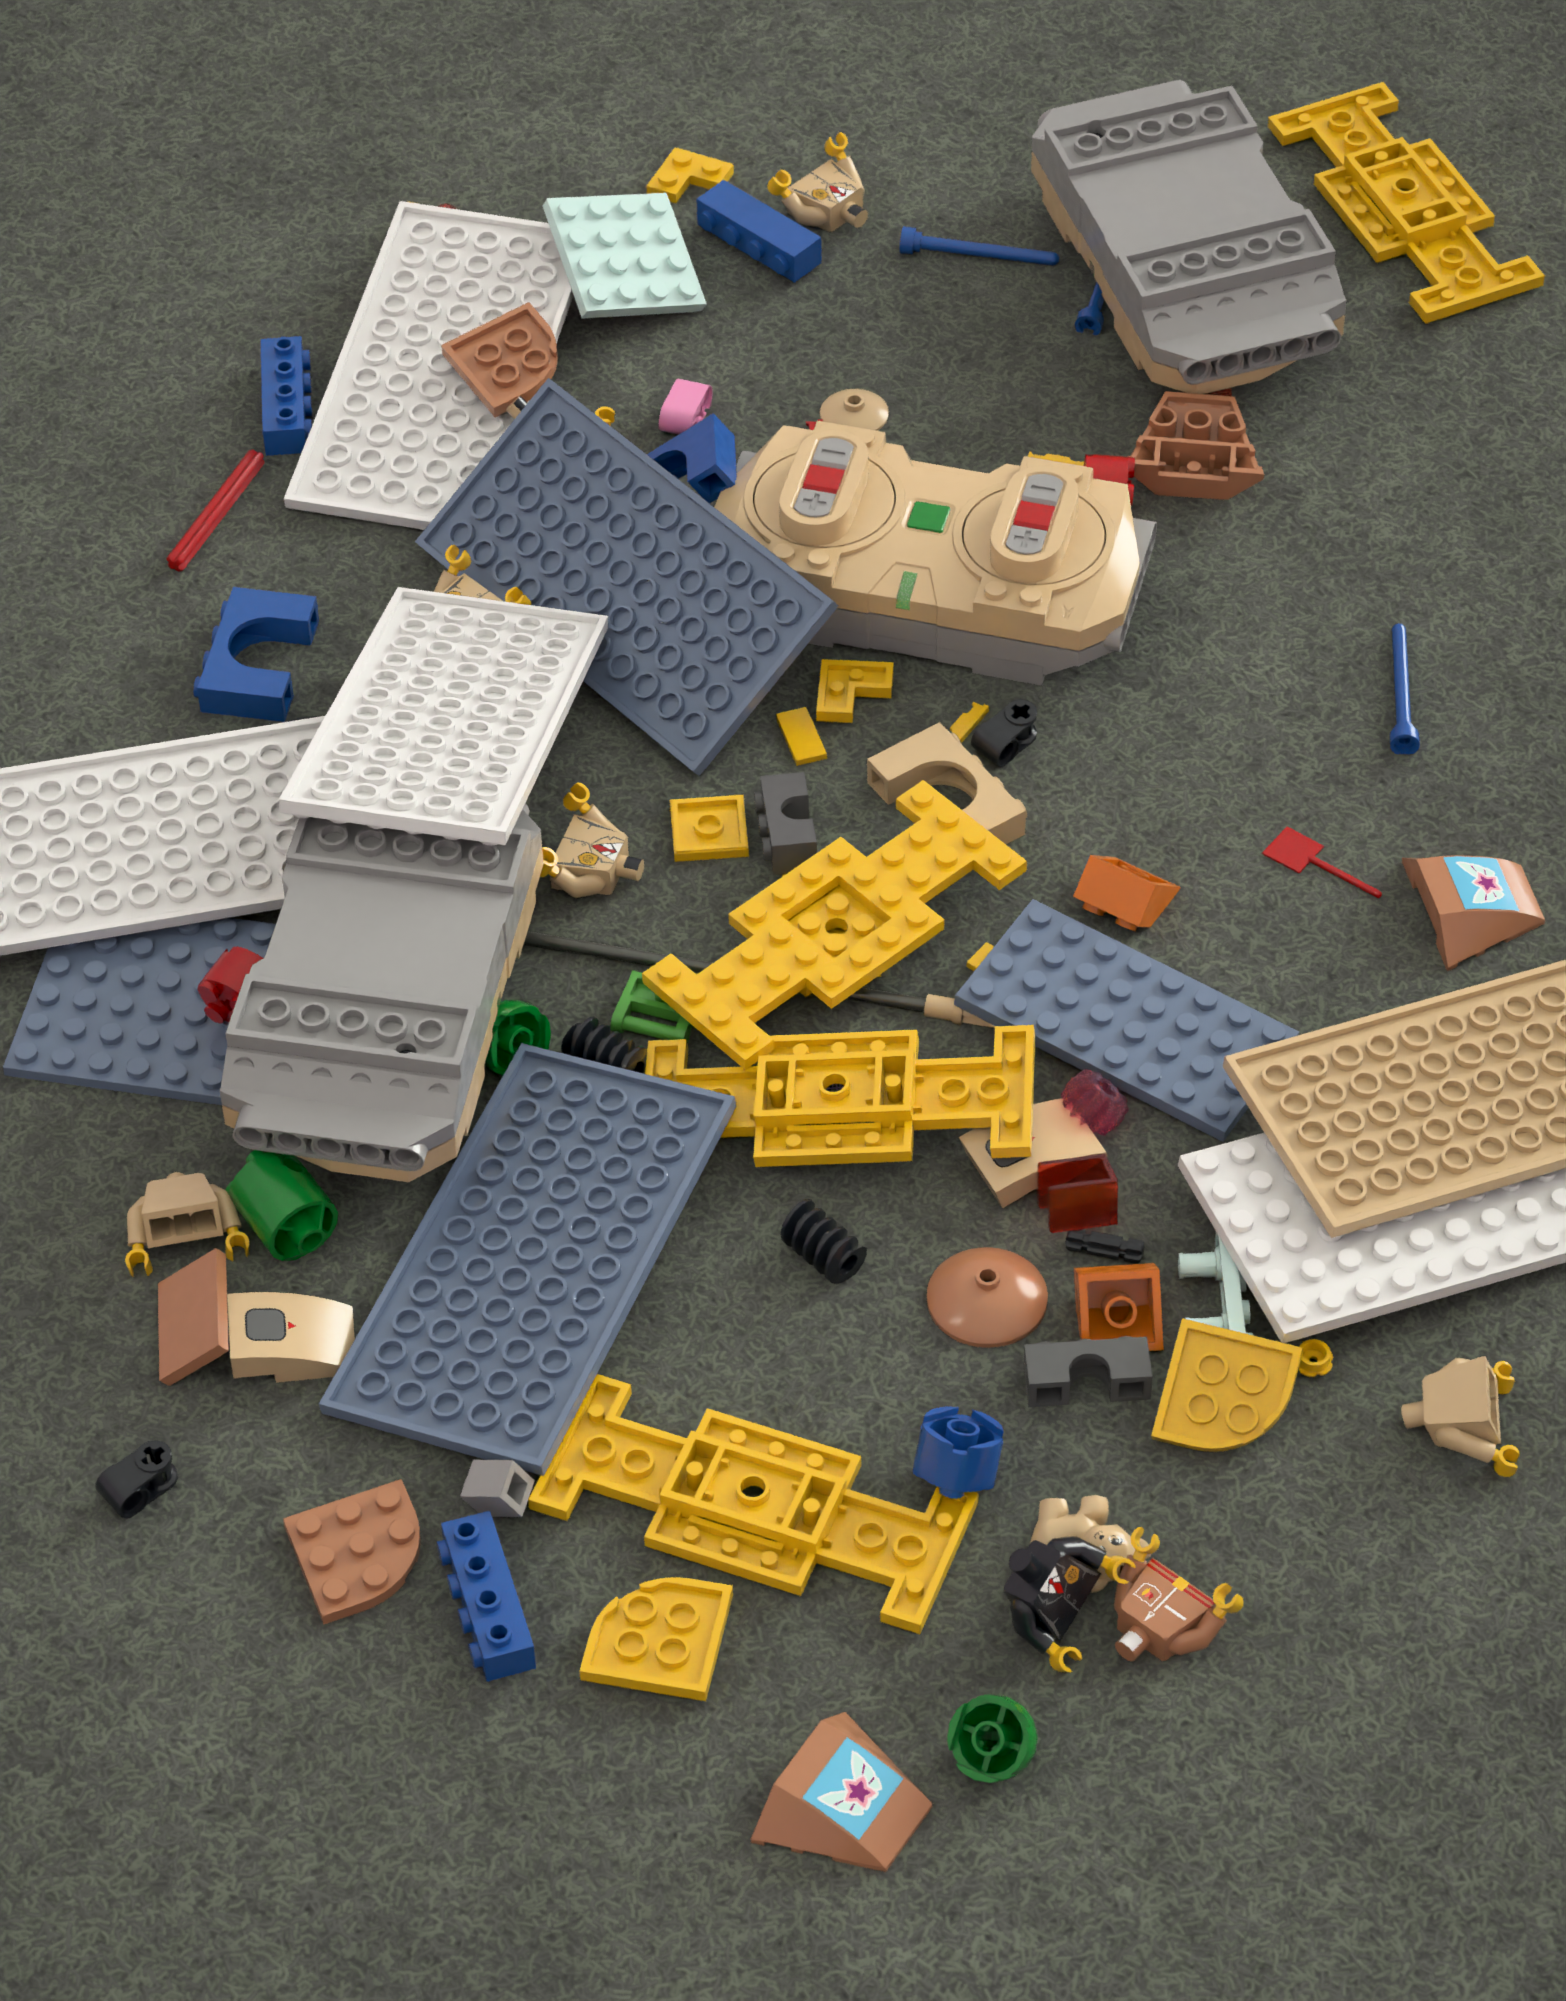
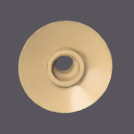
(855, 409)

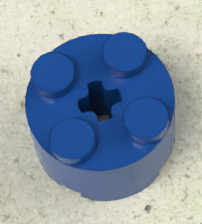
(958, 1451)

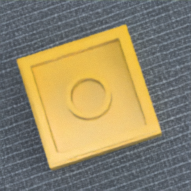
(709, 828)

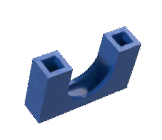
(702, 454)
(245, 620)

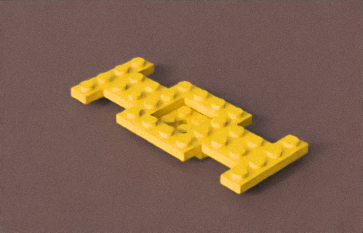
(1428, 219)
(875, 902)
(881, 1086)
(802, 1504)

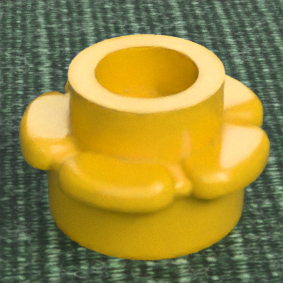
(1315, 1350)

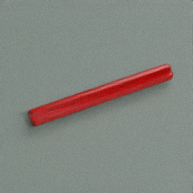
(215, 510)

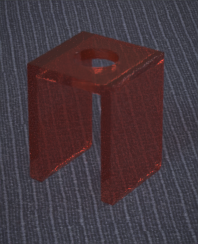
(1078, 1192)

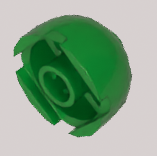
(516, 1024)
(992, 1738)

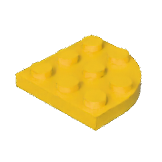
(1223, 1388)
(660, 1638)

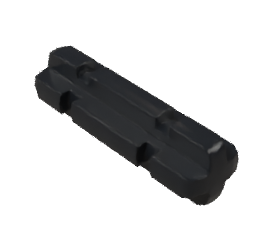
(1105, 1245)

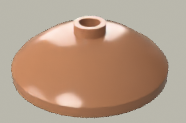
(983, 1311)

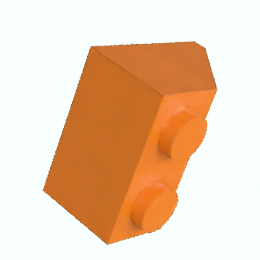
(1123, 891)
(1119, 1302)

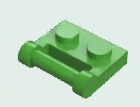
(641, 999)

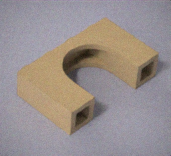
(942, 760)

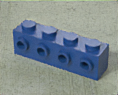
(759, 231)
(284, 395)
(487, 1596)

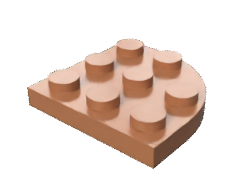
(505, 357)
(356, 1549)

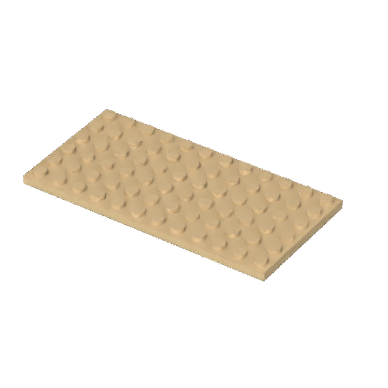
(1417, 1099)

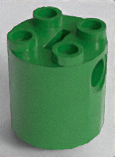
(283, 1204)

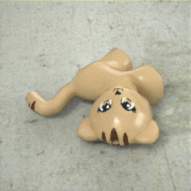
(1088, 1525)

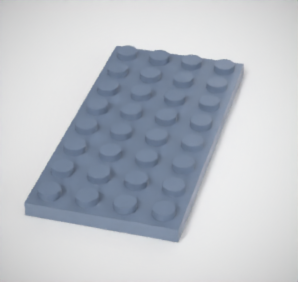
(1120, 1016)

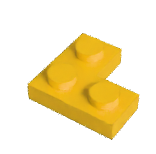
(688, 168)
(847, 679)

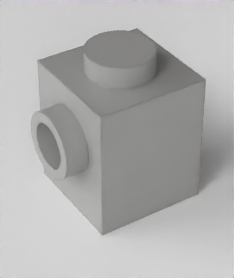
(497, 1487)

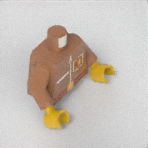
(1164, 1610)

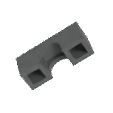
(785, 821)
(1119, 1363)

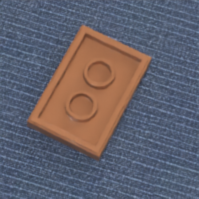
(192, 1317)

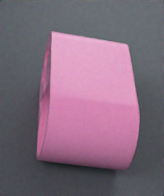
(684, 406)

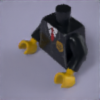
(1051, 1587)

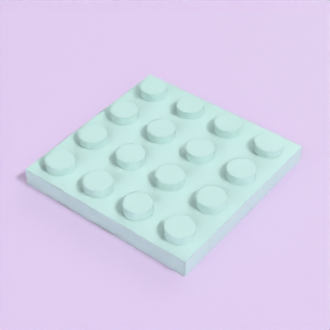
(624, 255)

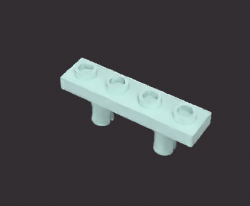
(1231, 1282)

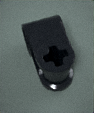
(1006, 732)
(136, 1482)

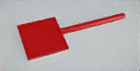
(1297, 851)

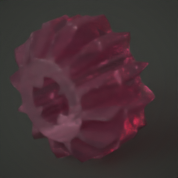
(1094, 1101)

